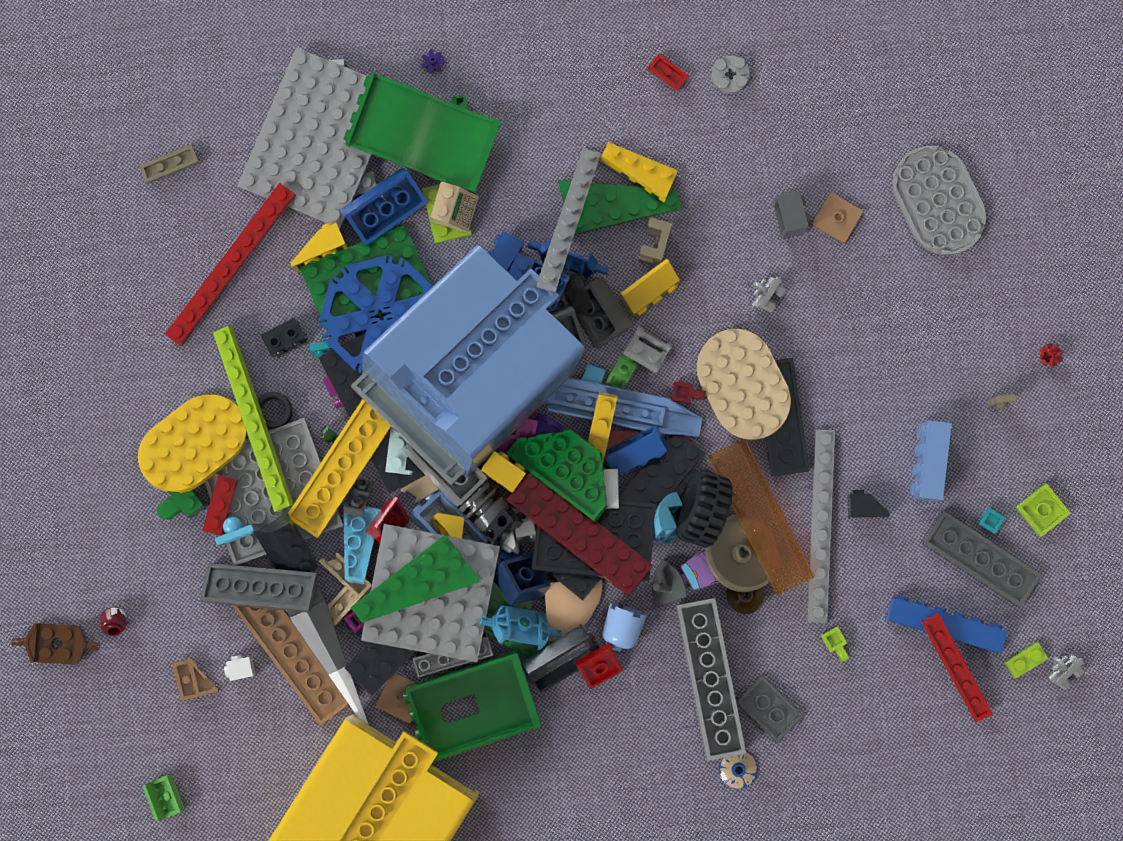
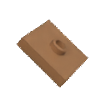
(837, 218)
(392, 698)

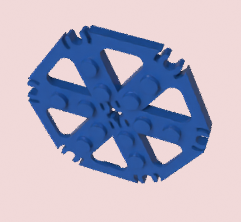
(367, 302)

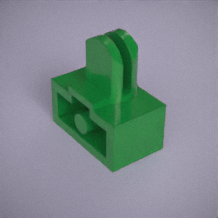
(188, 502)

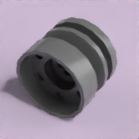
(483, 506)

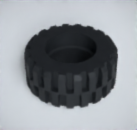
(704, 508)

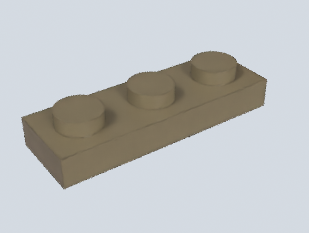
(169, 164)

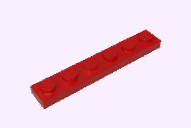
(957, 667)

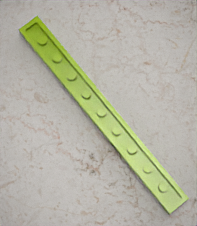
(253, 418)

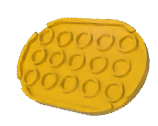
(192, 443)

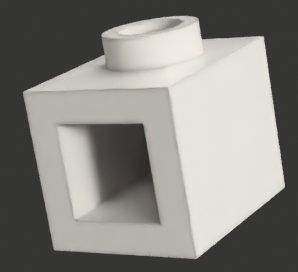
(239, 668)

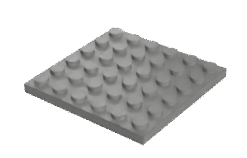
(251, 500)
(442, 624)

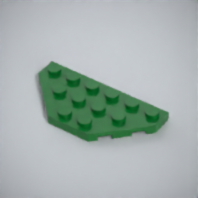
(567, 467)

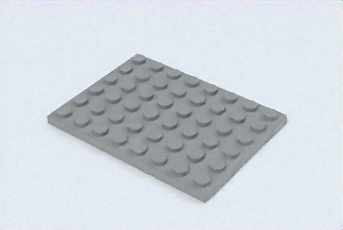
(305, 142)

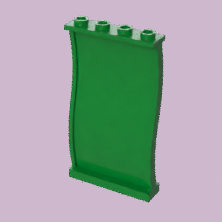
(421, 132)

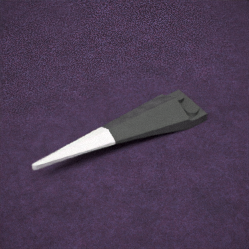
(321, 636)

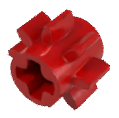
(1051, 355)

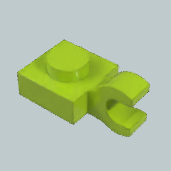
(835, 641)

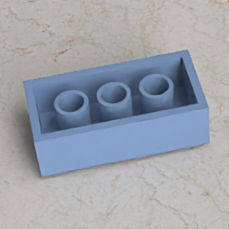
(931, 461)

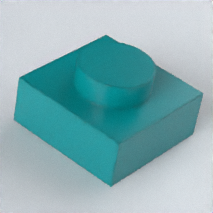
(319, 349)
(991, 520)

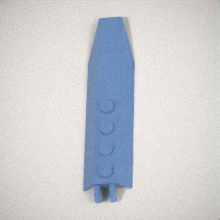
(632, 408)

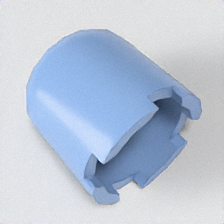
(622, 626)

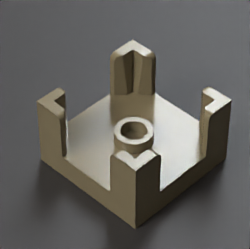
(661, 231)

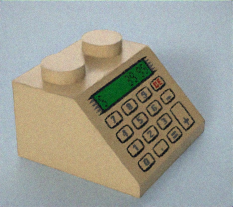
(454, 207)

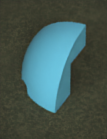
(664, 521)

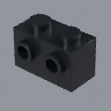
(283, 338)

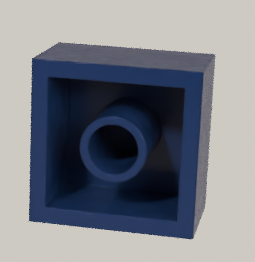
(519, 581)

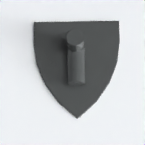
(667, 584)

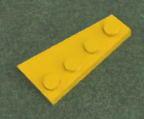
(647, 172)

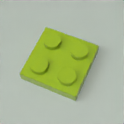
(1043, 510)

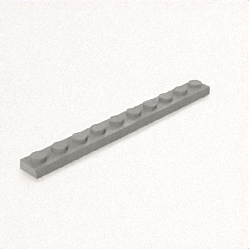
(568, 220)
(821, 525)

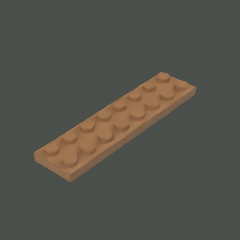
(294, 660)

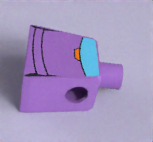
(697, 572)

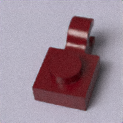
(684, 392)

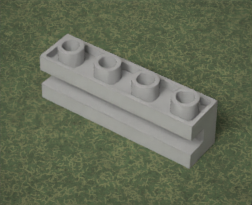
(433, 663)

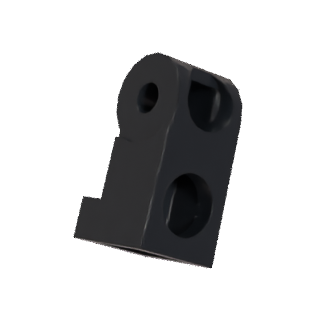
(502, 526)

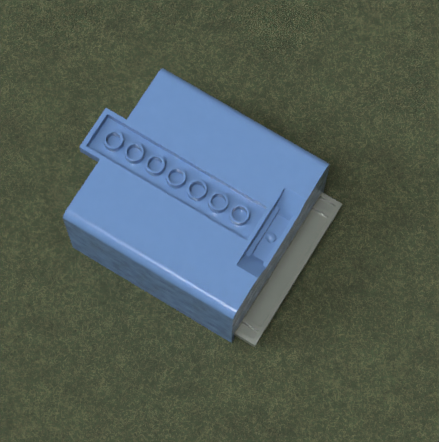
(468, 364)

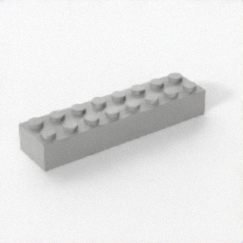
(710, 679)

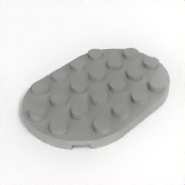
(939, 200)

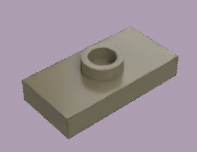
(1001, 401)

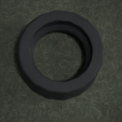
(287, 404)

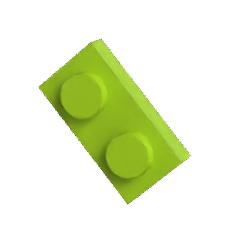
(1026, 660)

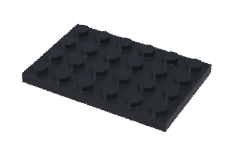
(630, 523)

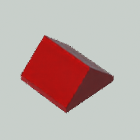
(391, 514)

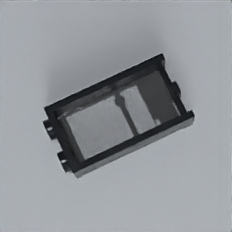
(558, 658)

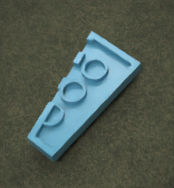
(358, 545)

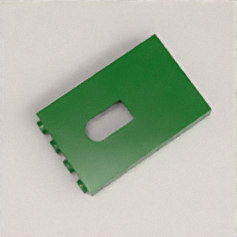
(501, 696)

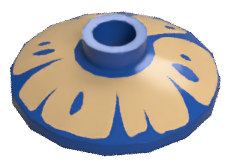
(738, 780)

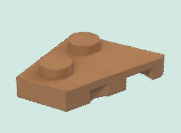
(191, 680)

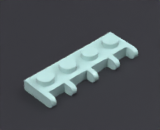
(396, 457)

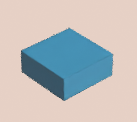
(593, 374)

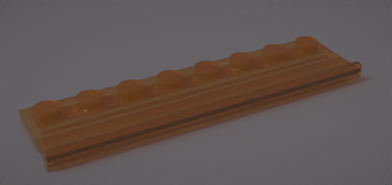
(762, 518)

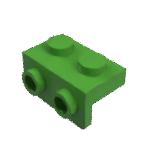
(163, 797)

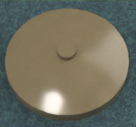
(734, 559)

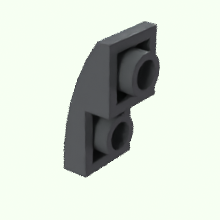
(359, 497)

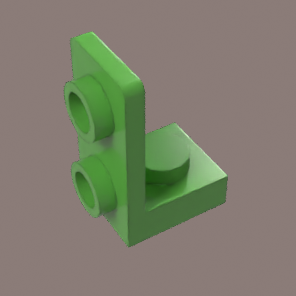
(621, 372)

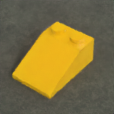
(324, 243)

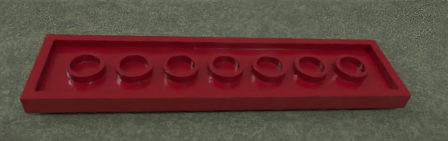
(580, 534)

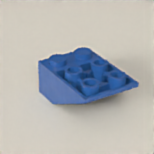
(523, 264)

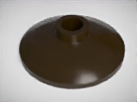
(745, 606)

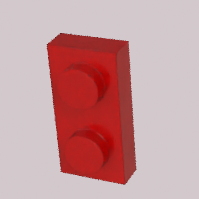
(668, 72)

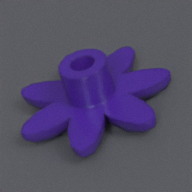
(433, 64)

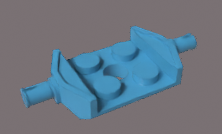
(507, 626)

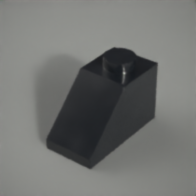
(864, 505)

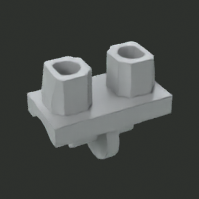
(764, 292)
(1064, 669)

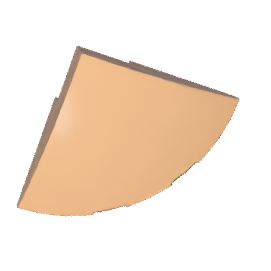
(566, 610)

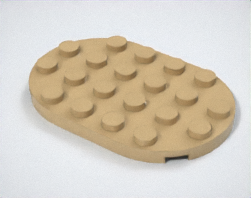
(743, 384)

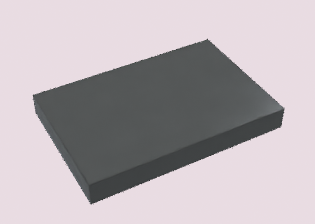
(769, 708)

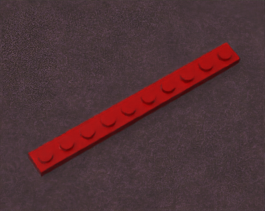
(230, 264)

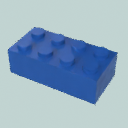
(384, 206)

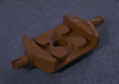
(40, 643)

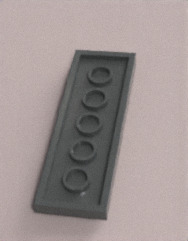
(981, 559)
(259, 587)

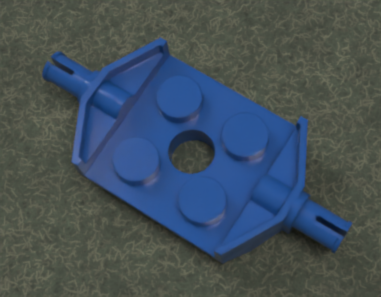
(574, 262)

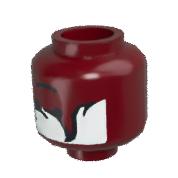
(113, 621)

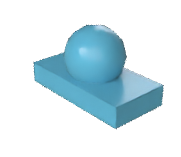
(234, 531)

